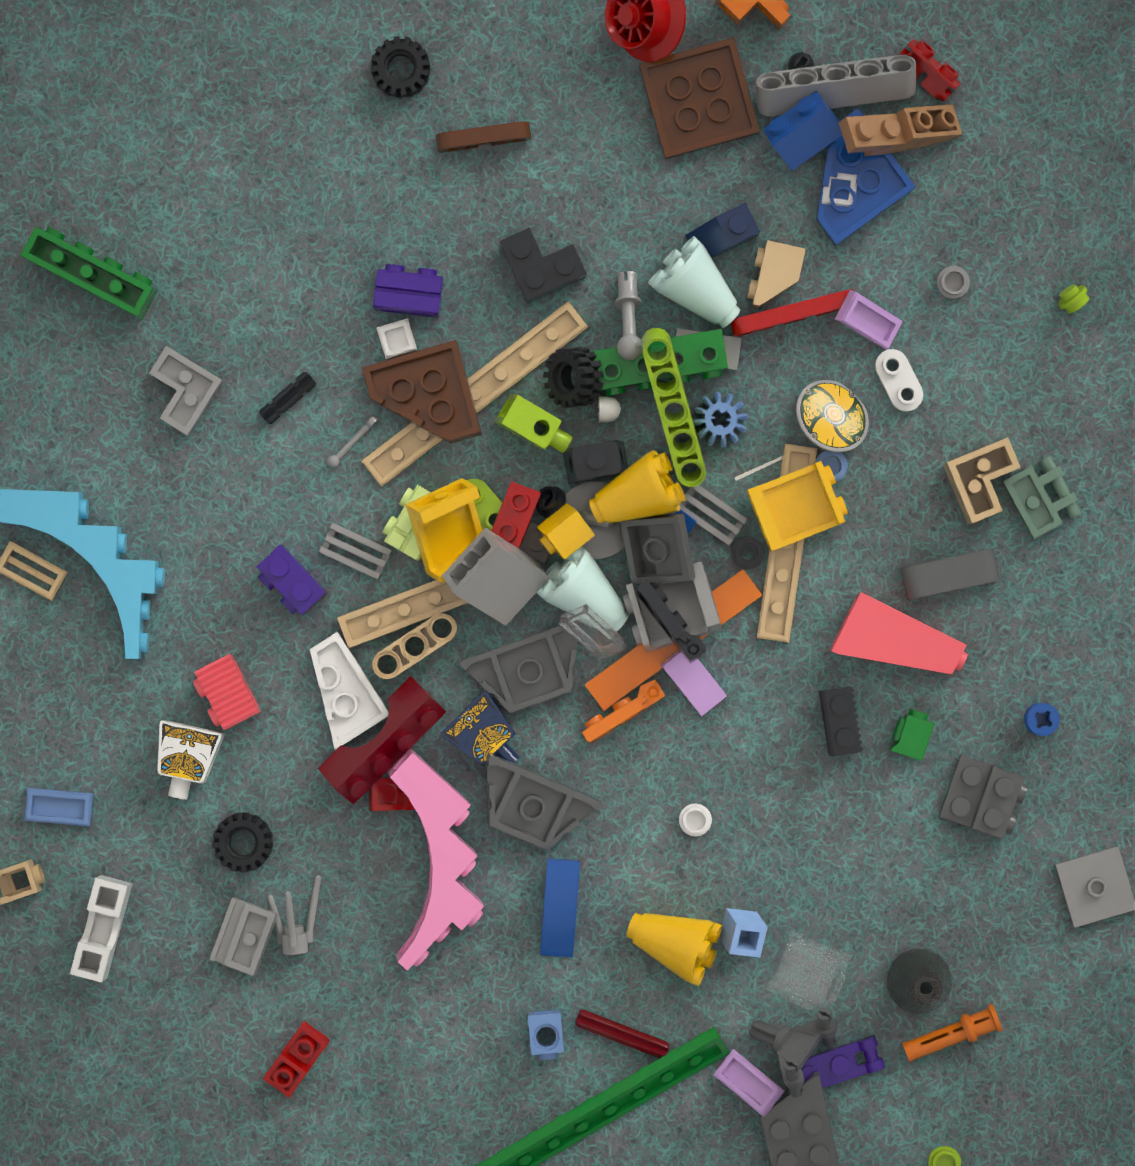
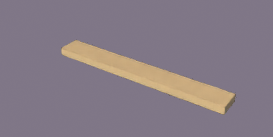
(485, 387)

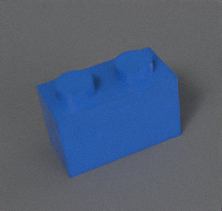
(803, 130)

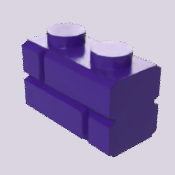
(408, 292)

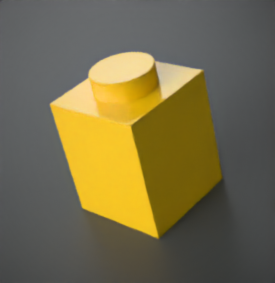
(564, 532)

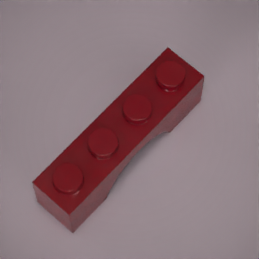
(409, 718)

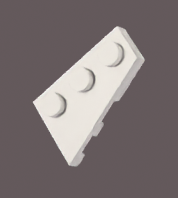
(346, 691)

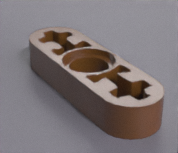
(493, 134)

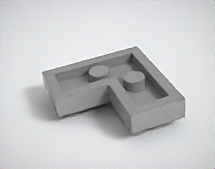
(193, 386)

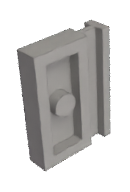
(243, 936)

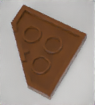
(427, 390)

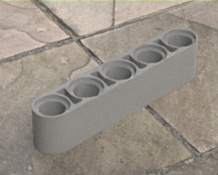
(838, 84)

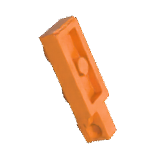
(623, 711)

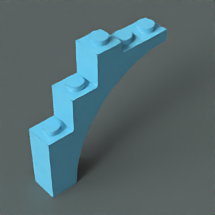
(127, 580)

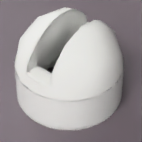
(608, 409)

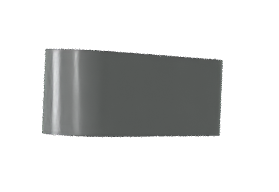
(950, 574)

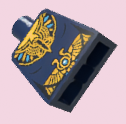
(482, 730)

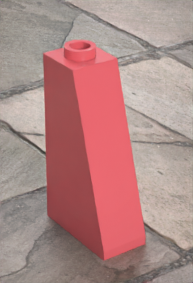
(892, 637)

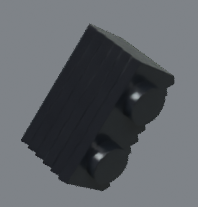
(840, 721)

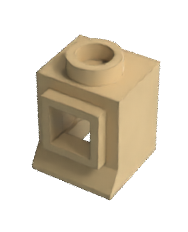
(7, 885)

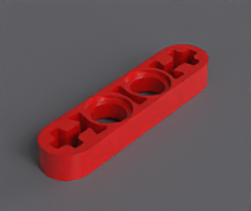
(788, 313)

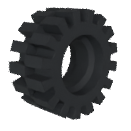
(395, 48)
(586, 377)
(228, 856)

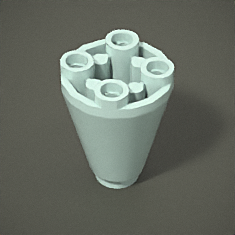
(696, 284)
(580, 583)

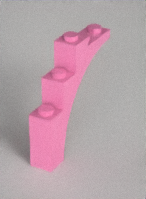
(450, 856)

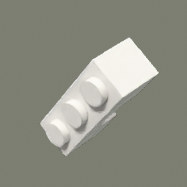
(102, 928)

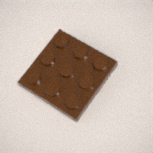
(699, 98)

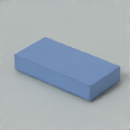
(58, 807)

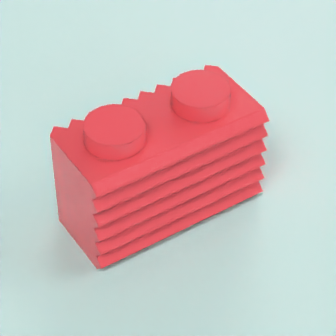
(226, 691)

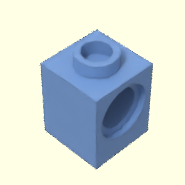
(549, 1019)

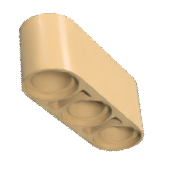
(403, 657)

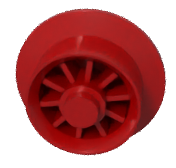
(646, 27)

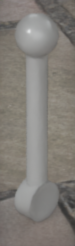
(334, 460)

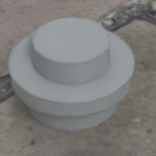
(953, 282)

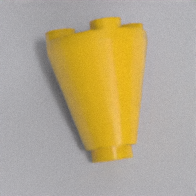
(639, 492)
(677, 942)

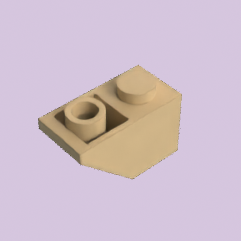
(779, 271)

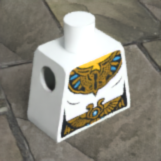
(186, 755)

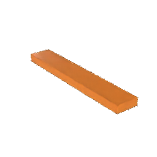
(640, 665)

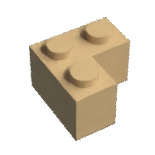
(972, 475)

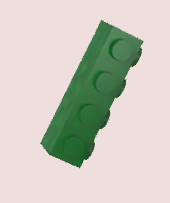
(89, 273)
(692, 347)

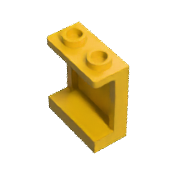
(797, 505)
(445, 525)

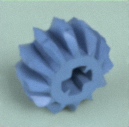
(720, 408)

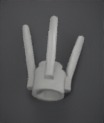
(293, 937)

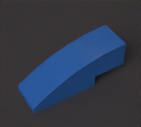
(560, 907)

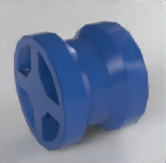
(1036, 716)

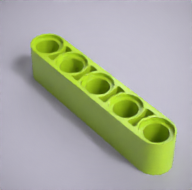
(673, 393)

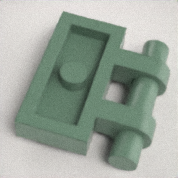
(1033, 502)

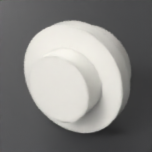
(695, 819)

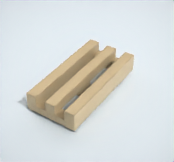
(56, 584)

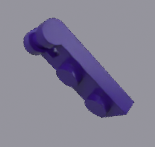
(840, 1063)

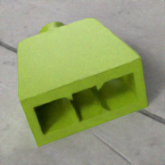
(520, 417)

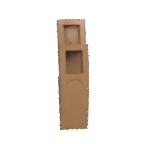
(900, 131)

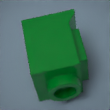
(912, 734)

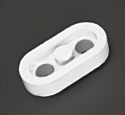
(898, 380)

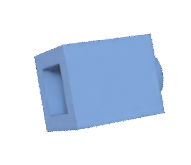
(743, 932)

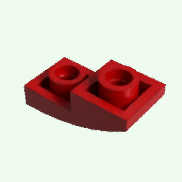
(296, 1059)

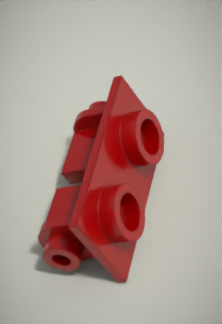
(939, 76)
(516, 513)

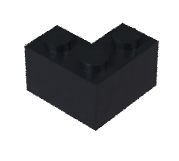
(537, 274)

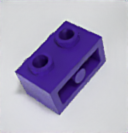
(291, 579)

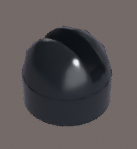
(796, 58)

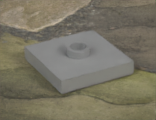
(1095, 886)

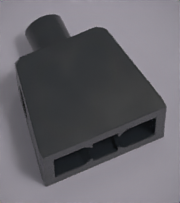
(595, 461)

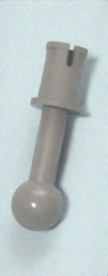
(629, 345)

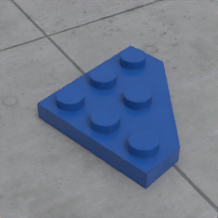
(879, 186)

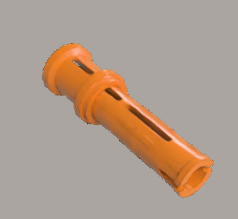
(966, 1029)

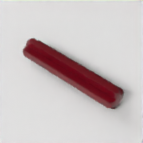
(621, 1034)

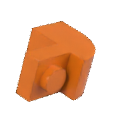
(773, 9)

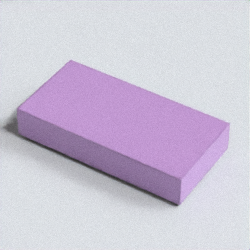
(868, 320)
(694, 682)
(749, 1082)

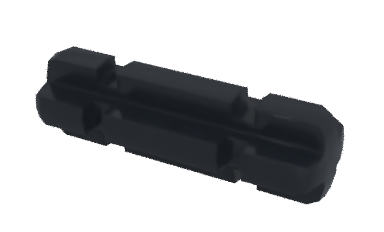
(287, 397)

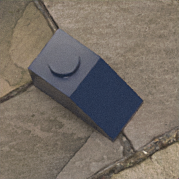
(726, 230)

